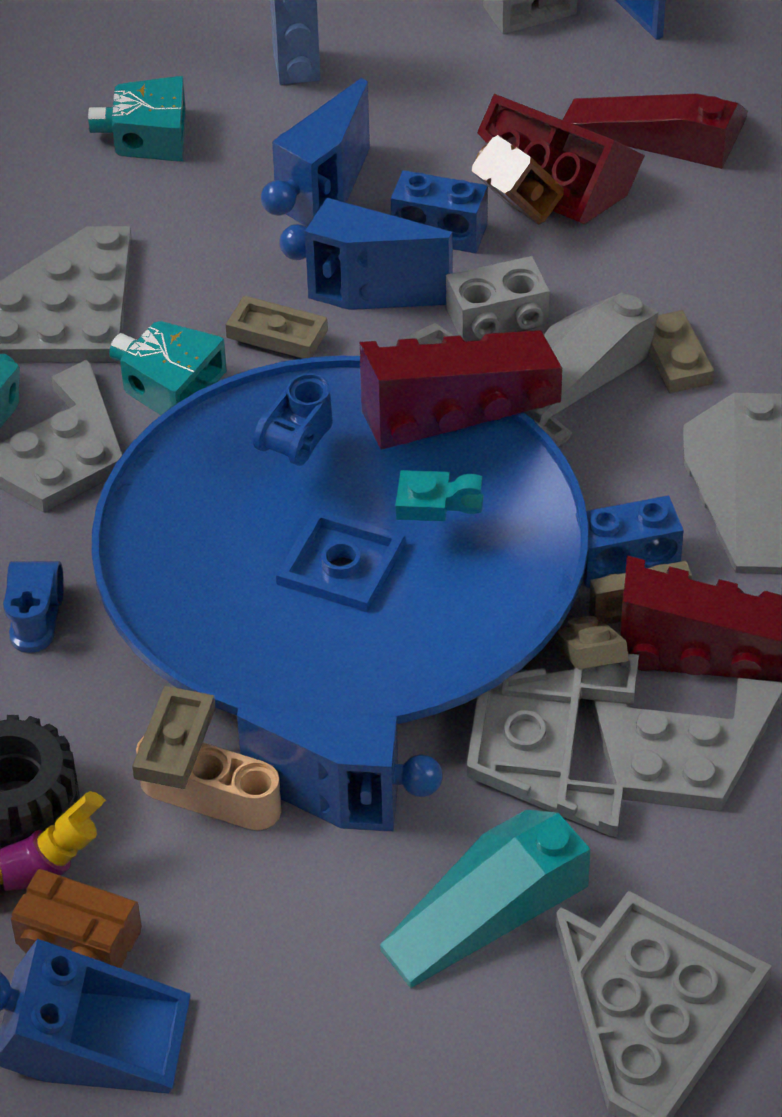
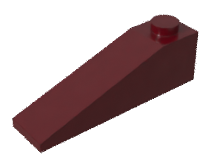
(671, 125)
(586, 164)

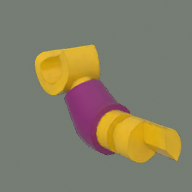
(50, 848)

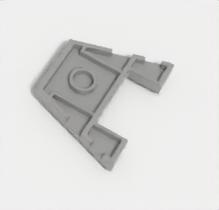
(64, 452)
(528, 734)
(684, 756)

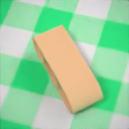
(226, 788)

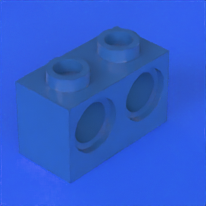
(444, 204)
(635, 529)

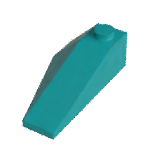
(490, 891)

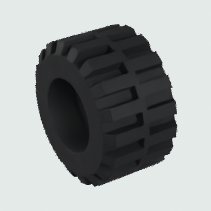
(46, 762)

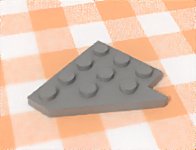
(68, 299)
(655, 1001)

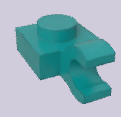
(431, 494)

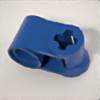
(296, 419)
(33, 603)

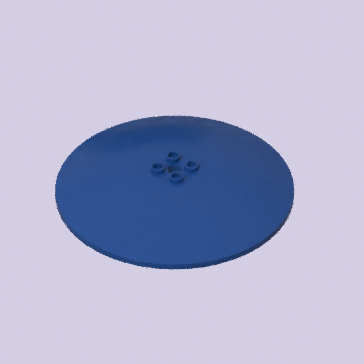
(226, 553)

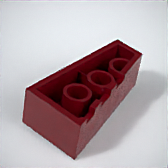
(454, 384)
(699, 625)

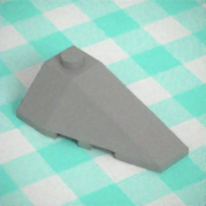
(598, 346)
(738, 471)

